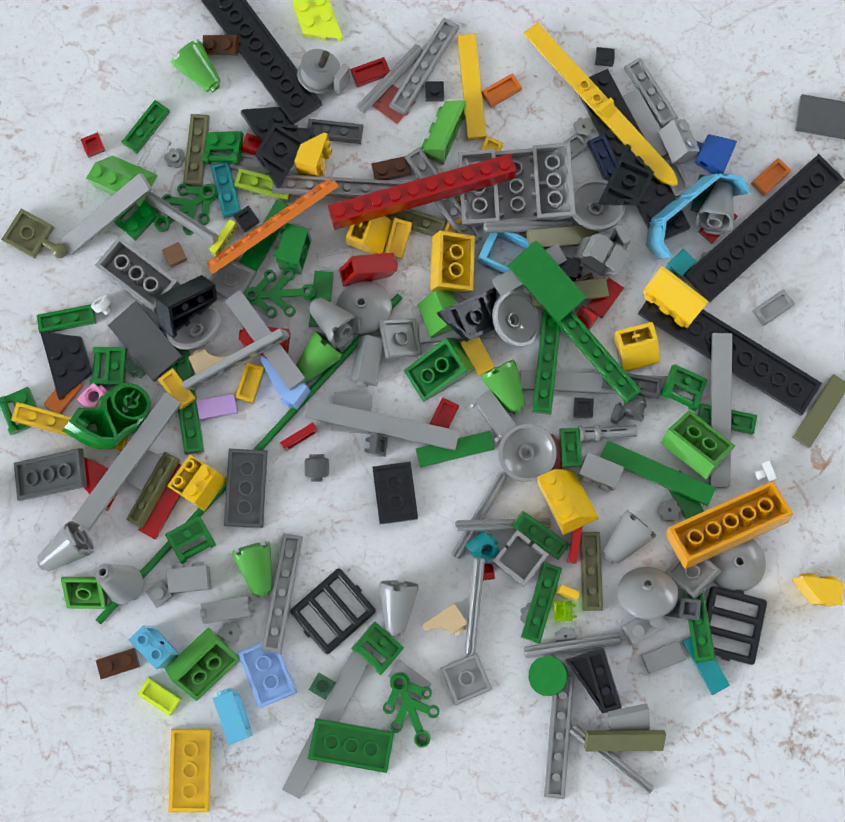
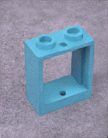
(489, 244)
(148, 643)
(232, 715)

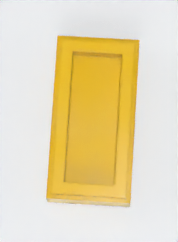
(398, 237)
(477, 355)
(250, 382)
(173, 385)
(567, 592)

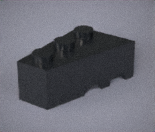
(183, 302)
(597, 678)

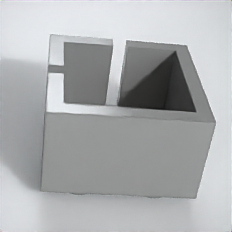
(601, 254)
(519, 559)

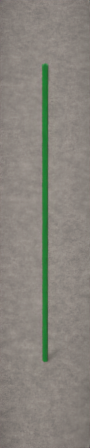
(260, 446)

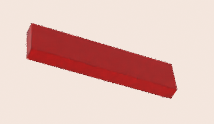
(161, 511)

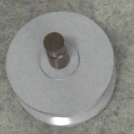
(318, 71)

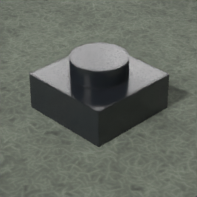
(434, 90)
(246, 218)
(583, 408)

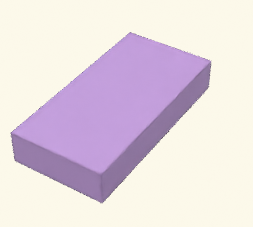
(217, 407)

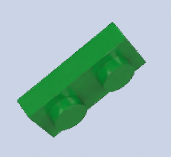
(570, 447)

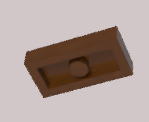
(221, 44)
(391, 169)
(117, 663)

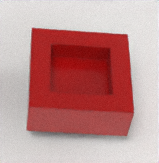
(251, 144)
(93, 145)
(587, 316)
(488, 572)

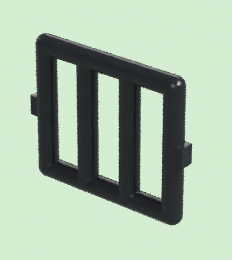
(310, 599)
(756, 621)

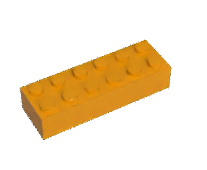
(728, 524)

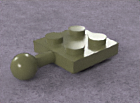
(31, 234)

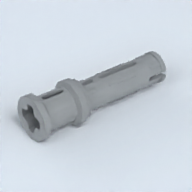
(597, 433)

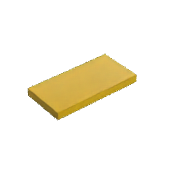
(190, 770)

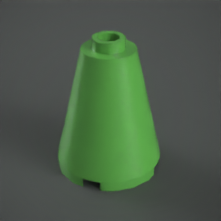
(197, 66)
(317, 357)
(506, 386)
(255, 567)

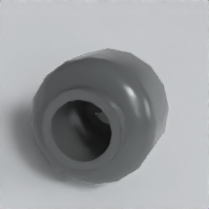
(316, 467)

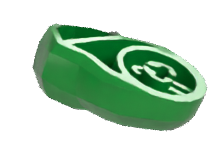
(112, 419)

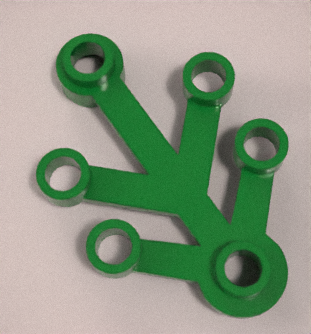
(189, 205)
(276, 293)
(409, 705)

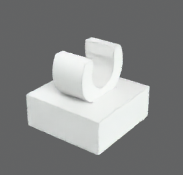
(768, 471)

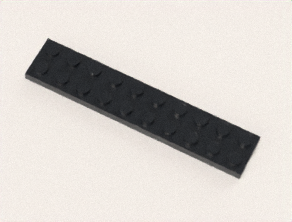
(264, 57)
(657, 194)
(764, 228)
(749, 359)

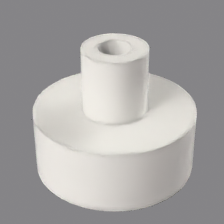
(101, 304)

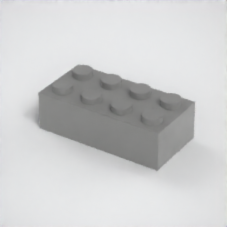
(135, 273)

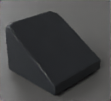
(605, 56)

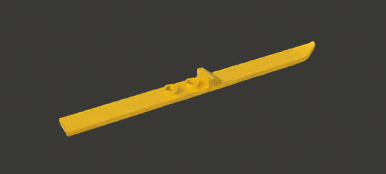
(600, 103)

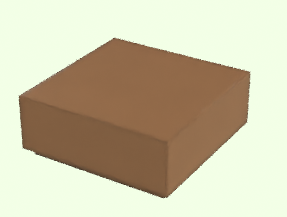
(174, 254)

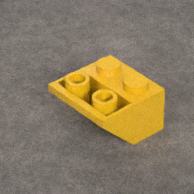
(313, 156)
(370, 235)
(637, 346)
(197, 482)
(821, 590)

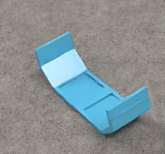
(657, 228)

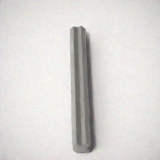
(390, 78)
(182, 218)
(521, 226)
(480, 513)
(495, 524)
(474, 606)
(572, 645)
(616, 763)

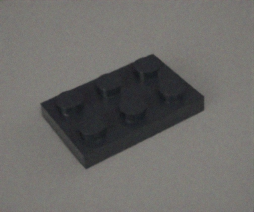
(395, 493)

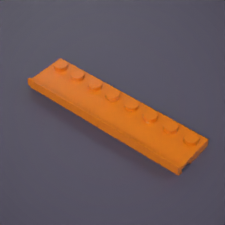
(271, 225)

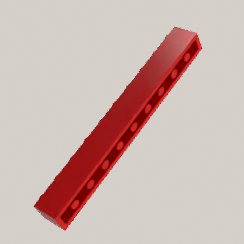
(422, 191)

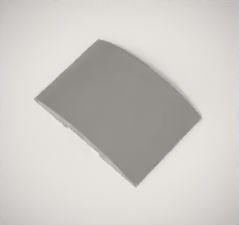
(539, 195)

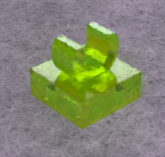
(563, 611)

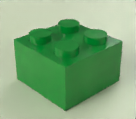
(293, 248)

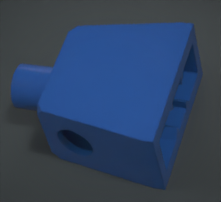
(715, 153)

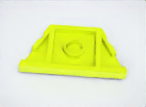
(317, 19)

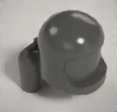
(633, 409)

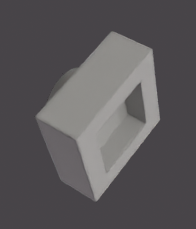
(159, 593)

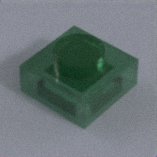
(133, 369)
(322, 685)

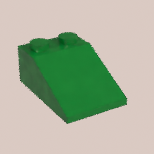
(439, 368)

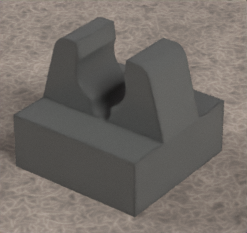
(377, 446)

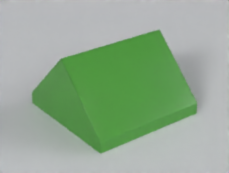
(430, 306)
(83, 593)

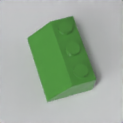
(444, 130)
(114, 173)
(697, 444)
(202, 664)

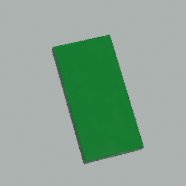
(546, 281)
(351, 745)

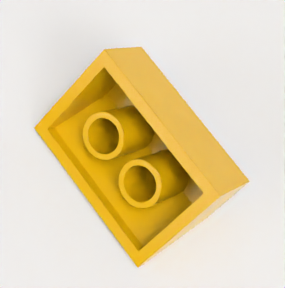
(452, 262)
(674, 297)
(566, 499)

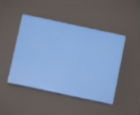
(267, 675)

